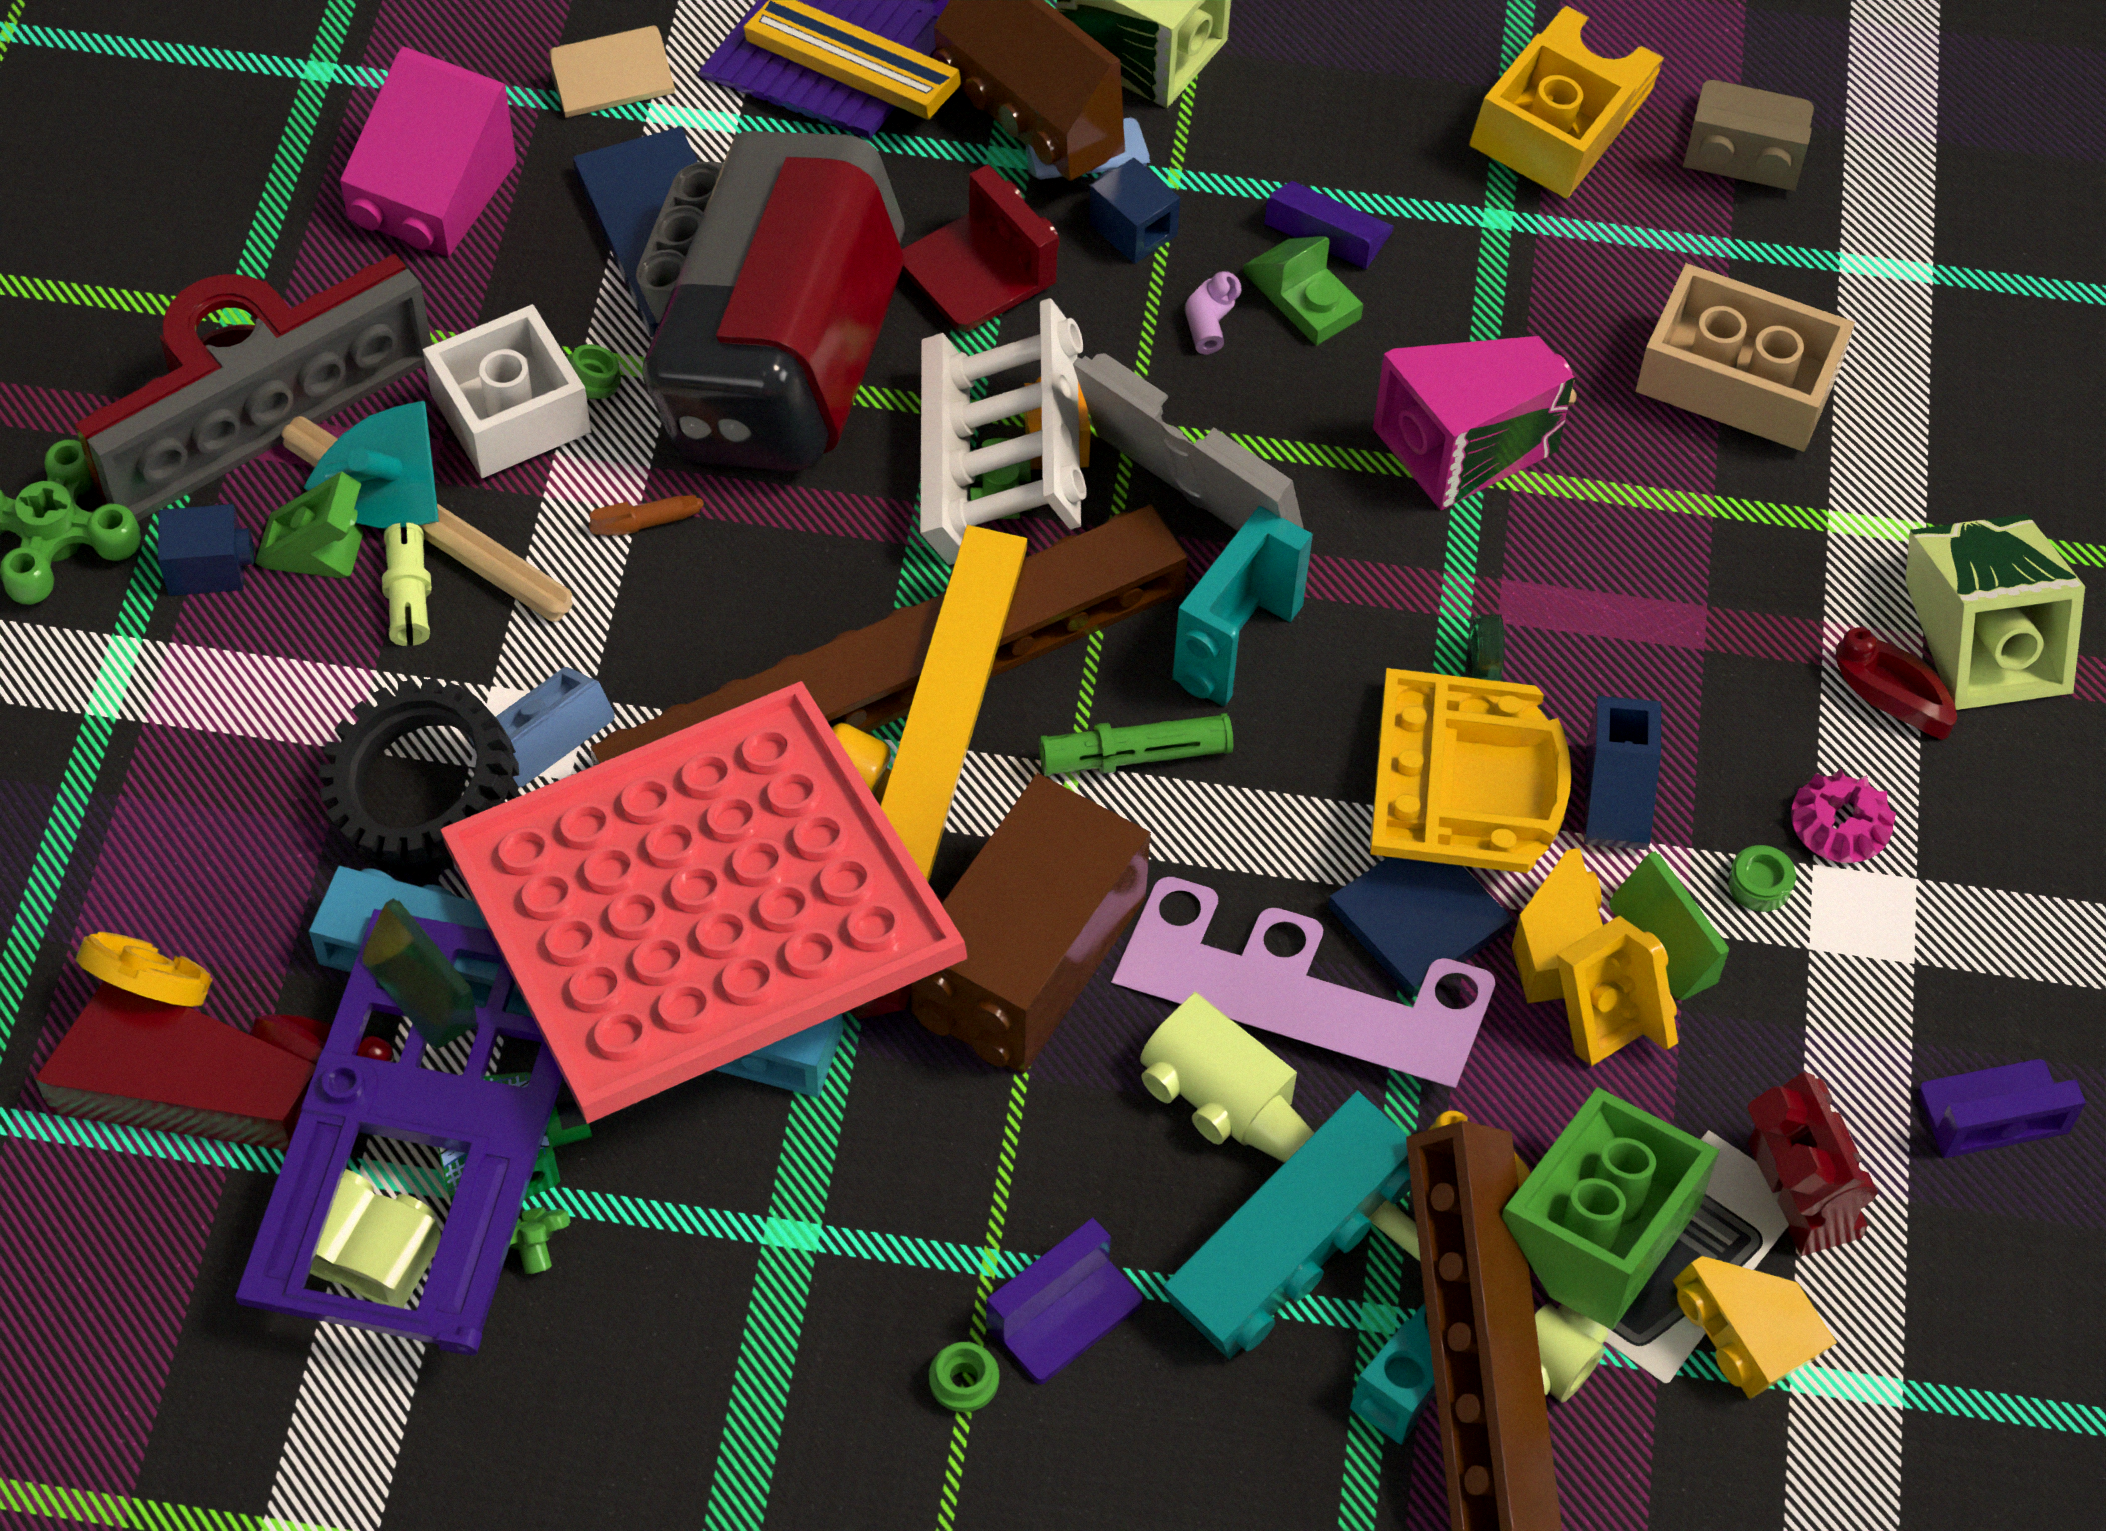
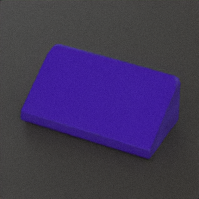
(1311, 214)

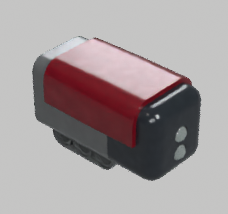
(769, 296)

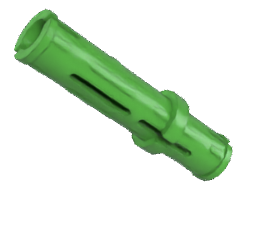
(1135, 744)

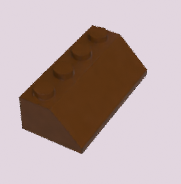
(1037, 79)

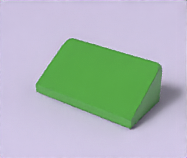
(1661, 905)

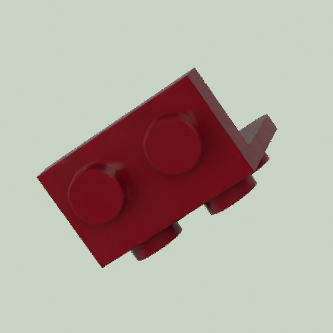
(985, 257)

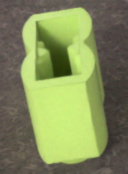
(376, 1242)

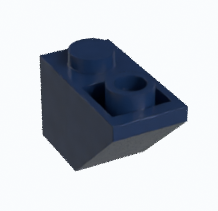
(1622, 772)

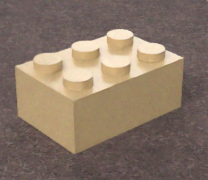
(1744, 357)

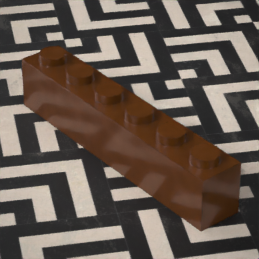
(1482, 1332)

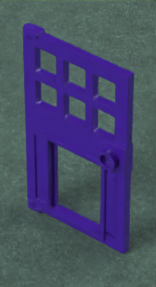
(463, 1113)

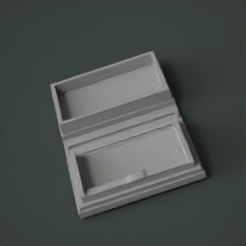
(1210, 473)

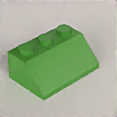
(1608, 1205)

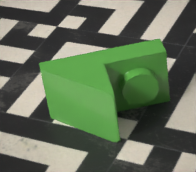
(1303, 287)
(315, 531)

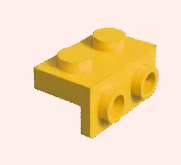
(1616, 990)

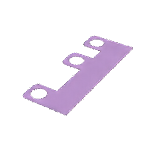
(1283, 1000)

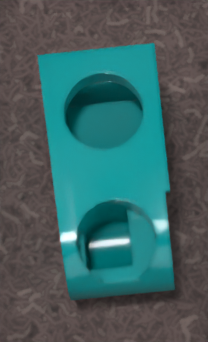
(1398, 1380)

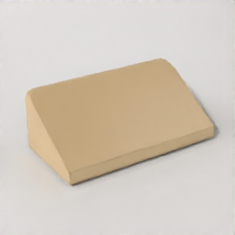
(611, 71)

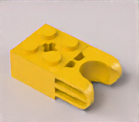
(1562, 105)

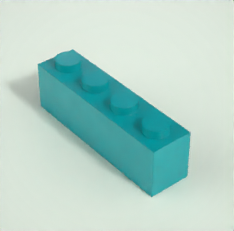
(1293, 1227)

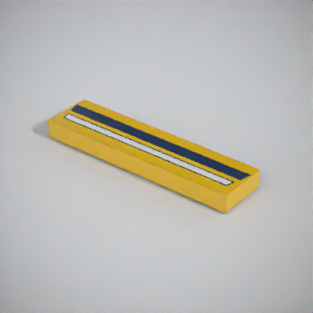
(853, 56)

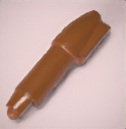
(628, 519)

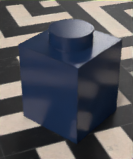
(1134, 210)
(203, 549)

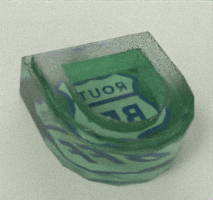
(1487, 647)

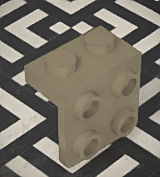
(1750, 134)

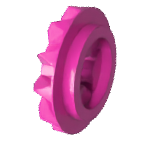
(1860, 835)

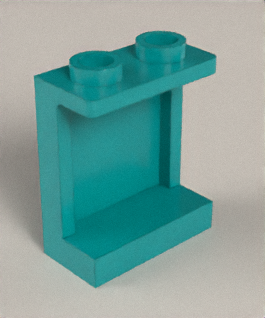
(1260, 568)

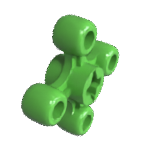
(56, 527)

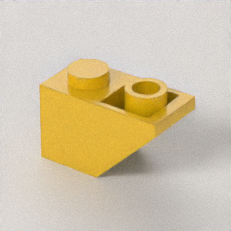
(1555, 918)
(1754, 1320)

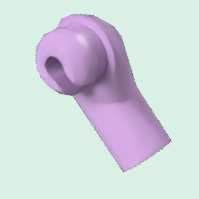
(1208, 307)

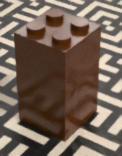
(1034, 922)

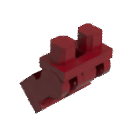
(1812, 1162)

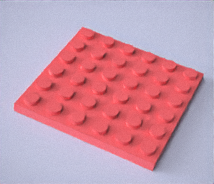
(700, 899)

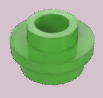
(597, 370)
(964, 1358)

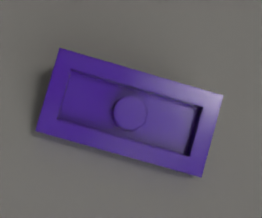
(1999, 1107)
(1061, 1304)

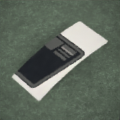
(1733, 1225)

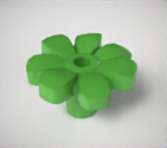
(533, 1232)

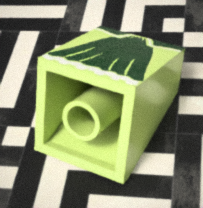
(1156, 40)
(1996, 609)

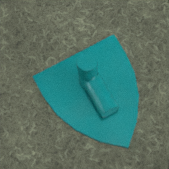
(391, 462)

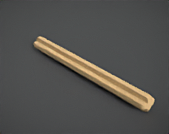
(457, 538)

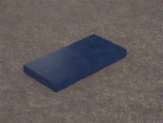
(626, 194)

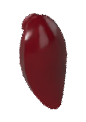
(1896, 682)
(307, 1037)

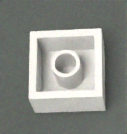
(507, 391)

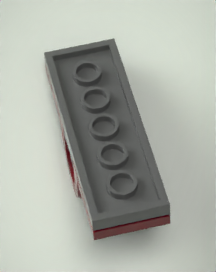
(247, 382)

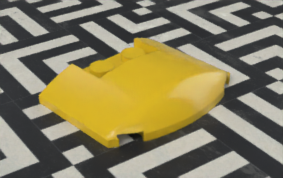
(1467, 772)

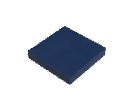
(1417, 914)

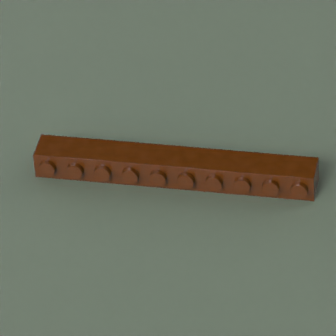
(875, 671)

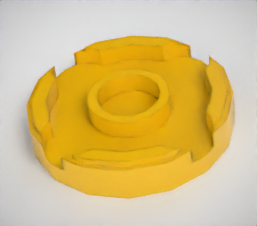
(141, 970)

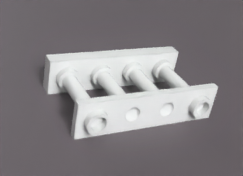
(951, 419)

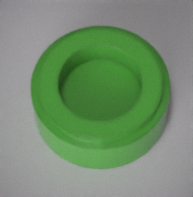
(1762, 878)

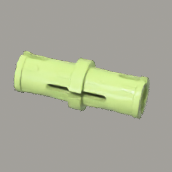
(406, 584)

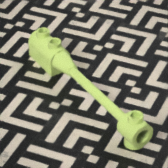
(1249, 1095)

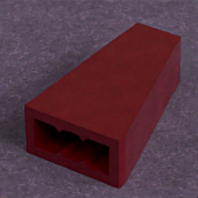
(173, 1073)

